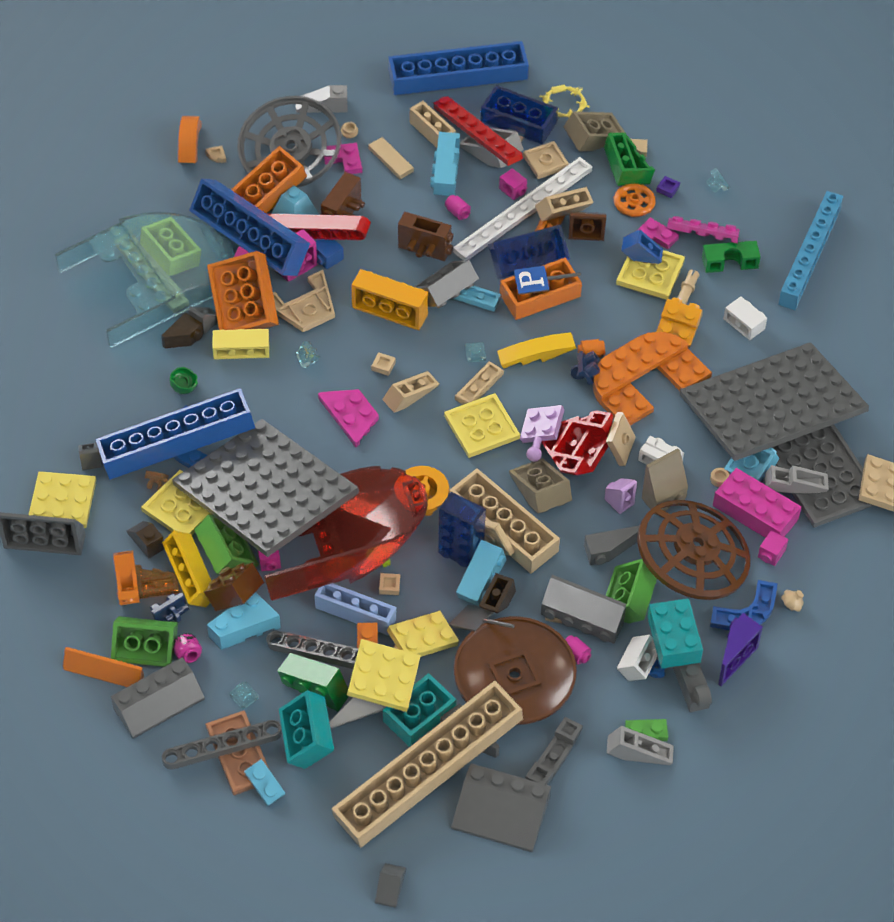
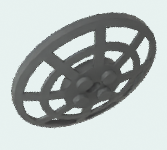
(291, 134)

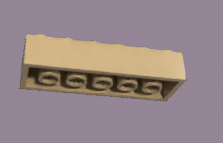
(528, 536)

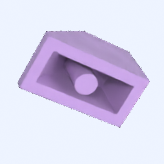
(621, 494)

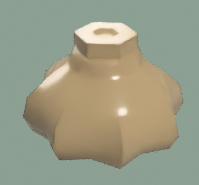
(793, 600)

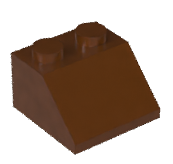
(587, 226)

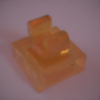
(155, 477)

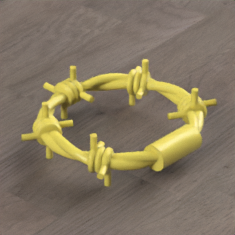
(561, 88)

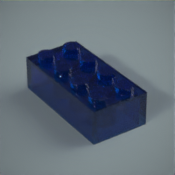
(519, 113)
(528, 250)
(460, 529)

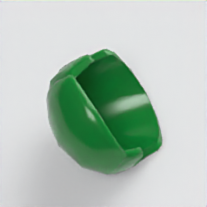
(183, 380)

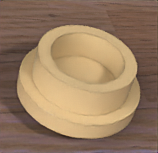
(349, 130)

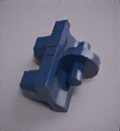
(586, 367)
(171, 609)

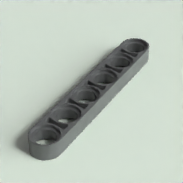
(318, 654)
(223, 748)

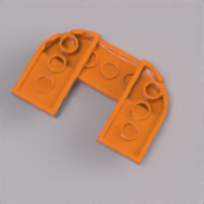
(638, 357)

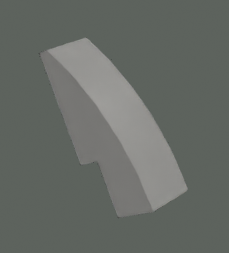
(796, 480)

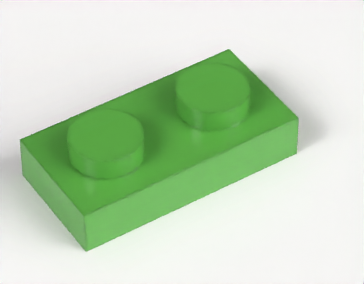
(654, 728)

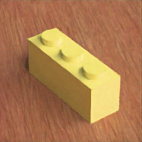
(241, 343)

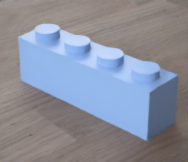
(355, 606)

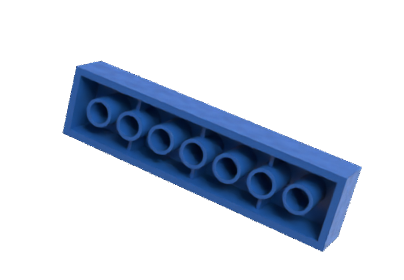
(458, 68)
(249, 226)
(175, 433)

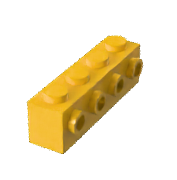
(188, 567)

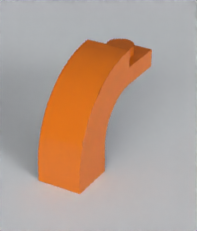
(188, 139)
(126, 577)

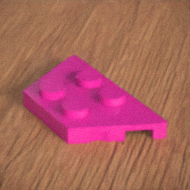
(350, 412)

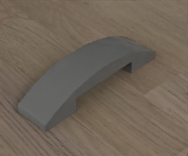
(556, 752)

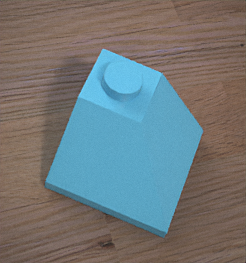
(295, 202)

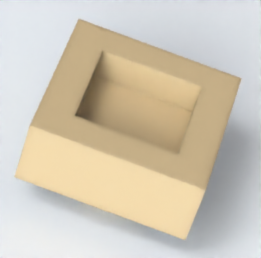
(383, 364)
(389, 584)

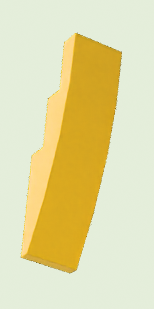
(538, 348)

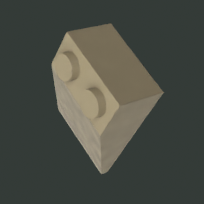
(591, 129)
(665, 480)
(542, 485)

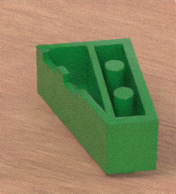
(626, 162)
(316, 677)

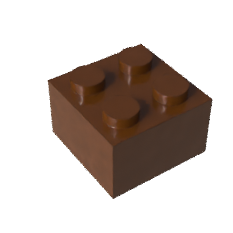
(233, 586)

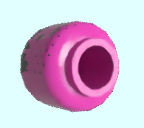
(188, 647)

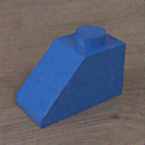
(641, 248)
(329, 252)

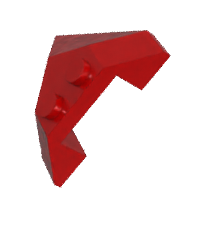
(580, 443)

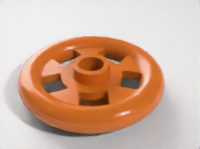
(634, 200)

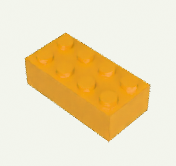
(389, 299)

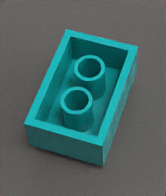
(675, 633)
(424, 713)
(306, 729)

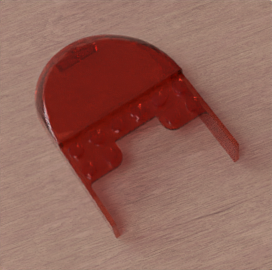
(359, 532)

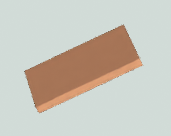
(237, 762)

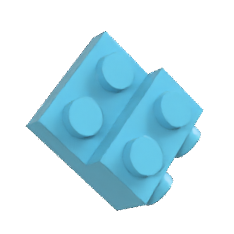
(755, 464)

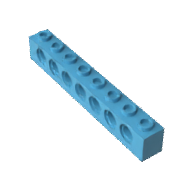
(810, 250)

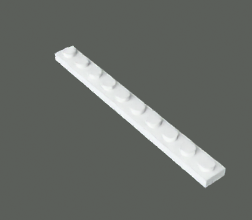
(521, 209)

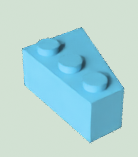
(446, 164)
(485, 563)
(243, 622)

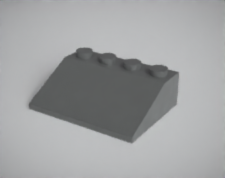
(41, 533)
(501, 807)

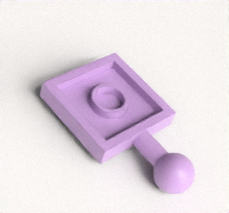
(539, 426)

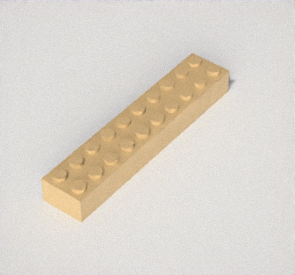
(427, 764)

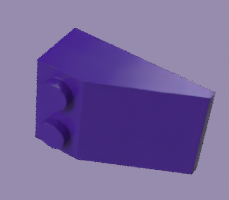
(741, 644)

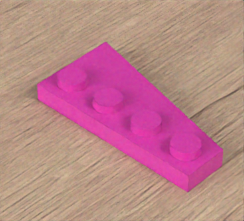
(702, 229)

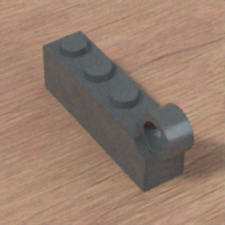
(693, 686)

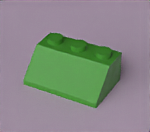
(223, 545)
(634, 586)
(143, 641)

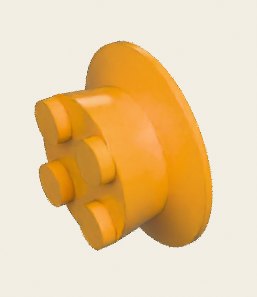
(434, 484)

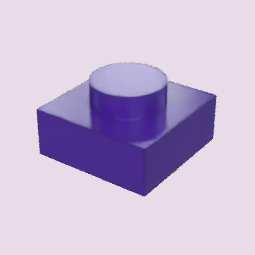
(668, 187)

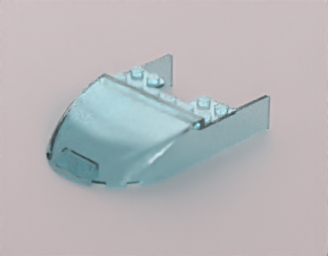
(165, 256)

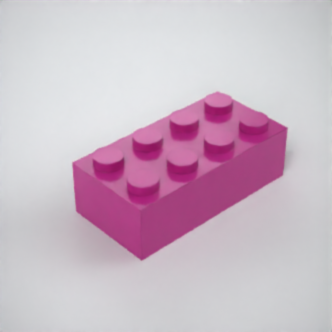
(756, 504)

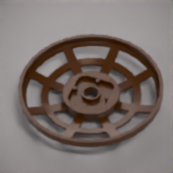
(693, 554)

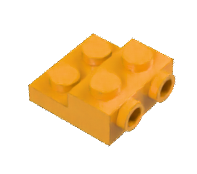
(680, 319)

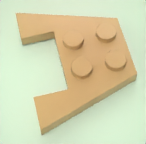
(309, 309)

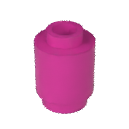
(457, 207)
(579, 649)

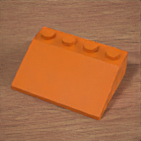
(243, 292)

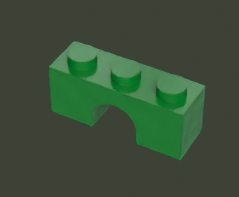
(744, 253)

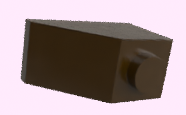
(182, 332)
(147, 538)
(498, 594)

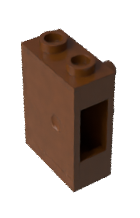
(344, 197)
(425, 236)

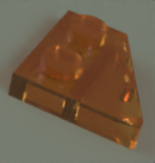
(155, 582)

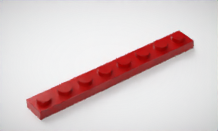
(478, 130)

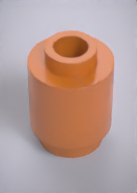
(592, 345)

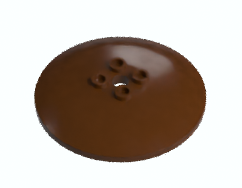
(530, 649)

